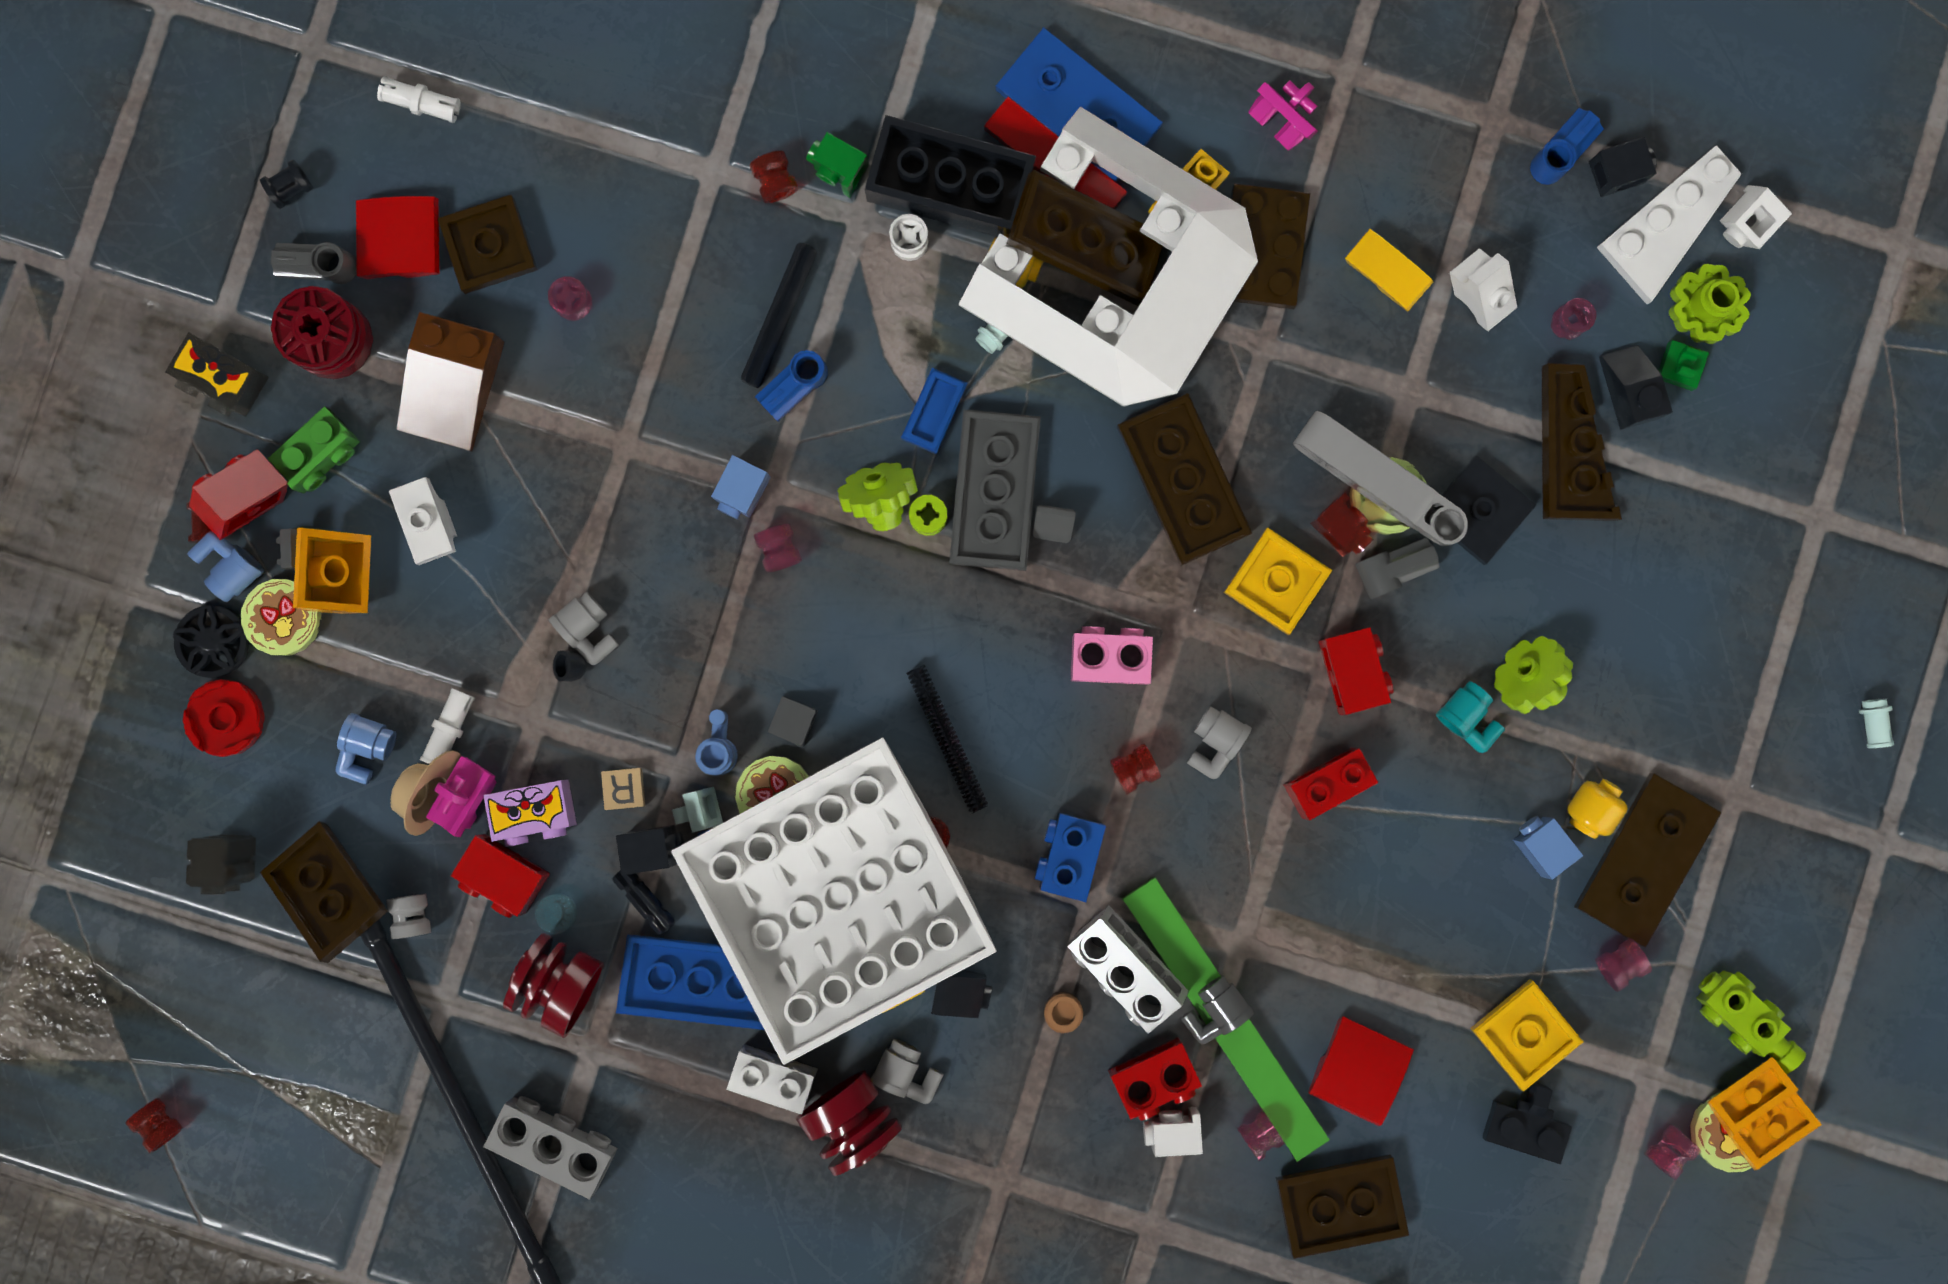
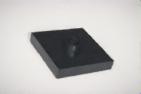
(1491, 508)

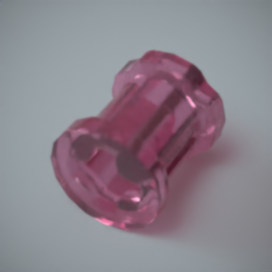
(1584, 322)

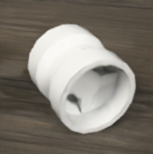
(905, 231)

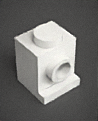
(1764, 217)
(1174, 1134)

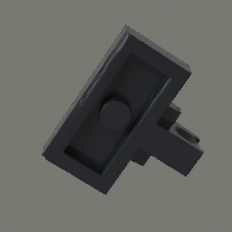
(1529, 1126)

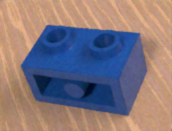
(1071, 856)

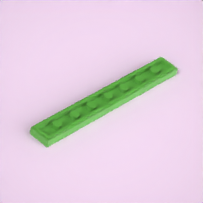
(1243, 1045)

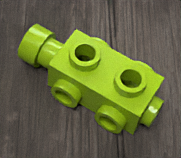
(1746, 1017)

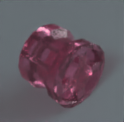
(566, 291)
(1261, 1136)

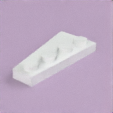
(1662, 232)

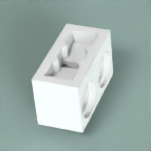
(768, 1080)

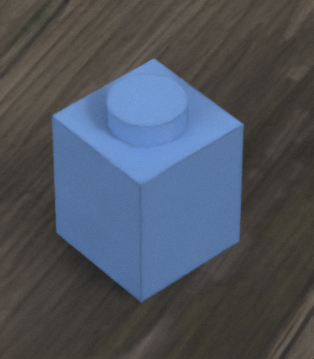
(740, 488)
(1547, 846)

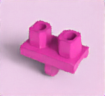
(1271, 102)
(461, 796)

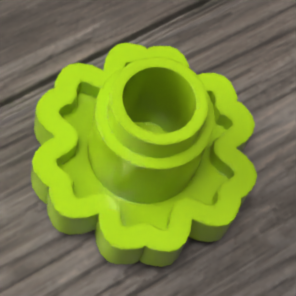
(1709, 303)
(878, 494)
(1534, 675)

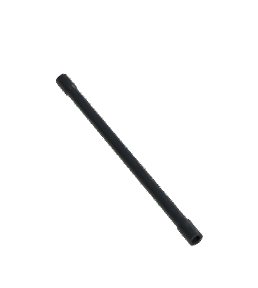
(537, 1262)

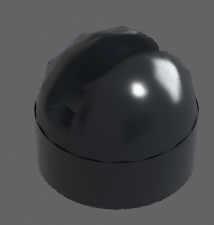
(568, 666)

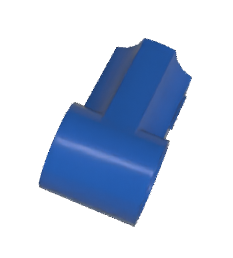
(1566, 146)
(789, 388)

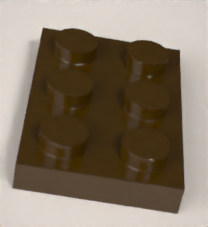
(1278, 234)
(323, 892)
(1342, 1206)

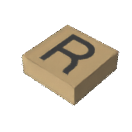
(623, 788)

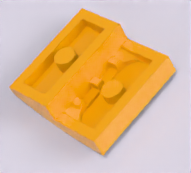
(1763, 1113)

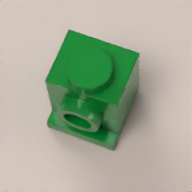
(838, 163)

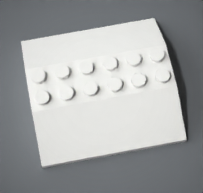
(834, 900)

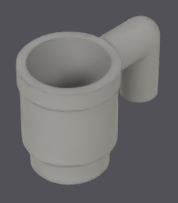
(577, 621)
(1223, 734)
(898, 1069)

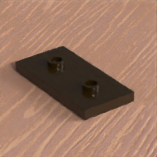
(1084, 238)
(1184, 479)
(1647, 859)

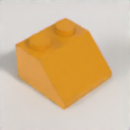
(331, 571)

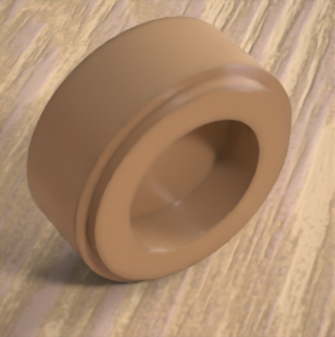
(1063, 1012)

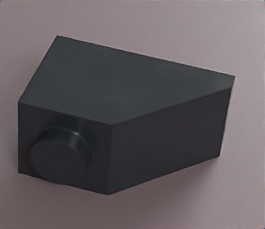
(1634, 387)
(962, 995)

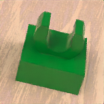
(1682, 365)

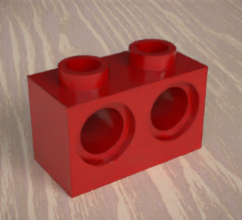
(1330, 783)
(1150, 1069)

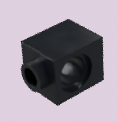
(1623, 166)

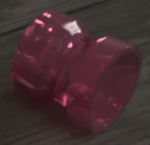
(777, 548)
(1623, 965)
(1666, 1159)

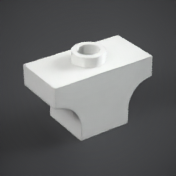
(1485, 287)
(424, 520)

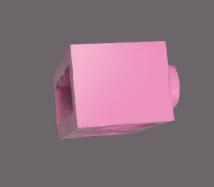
(1111, 666)

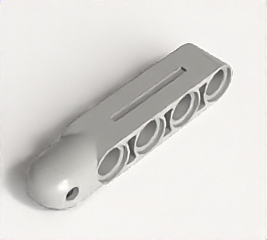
(1381, 480)

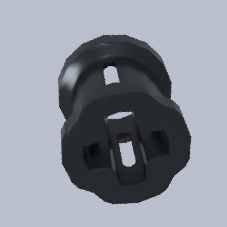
(286, 184)

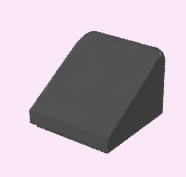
(1053, 524)
(792, 721)

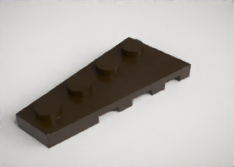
(1572, 457)

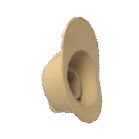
(415, 791)

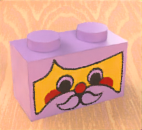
(530, 811)

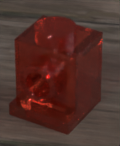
(1343, 527)

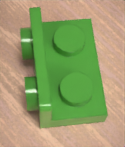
(314, 451)

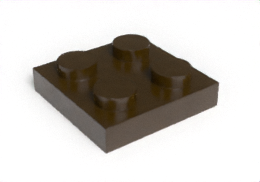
(487, 244)

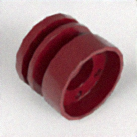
(342, 338)
(552, 984)
(849, 1123)

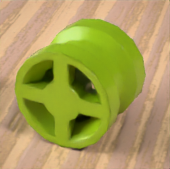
(928, 522)

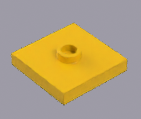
(1278, 581)
(1526, 1035)

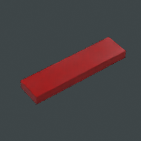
(1024, 133)

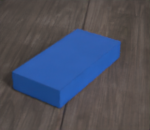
(934, 411)

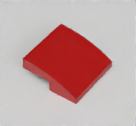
(397, 237)
(1361, 1071)

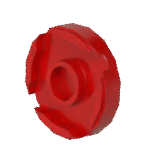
(223, 718)

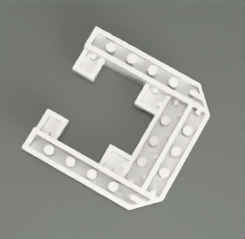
(1157, 346)

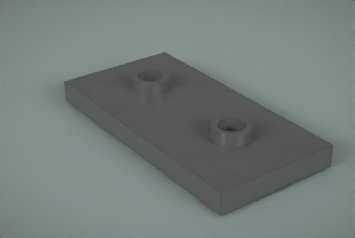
(994, 490)

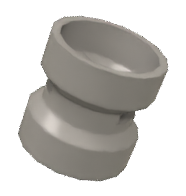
(406, 907)

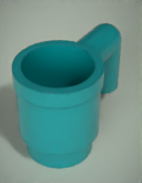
(1463, 714)

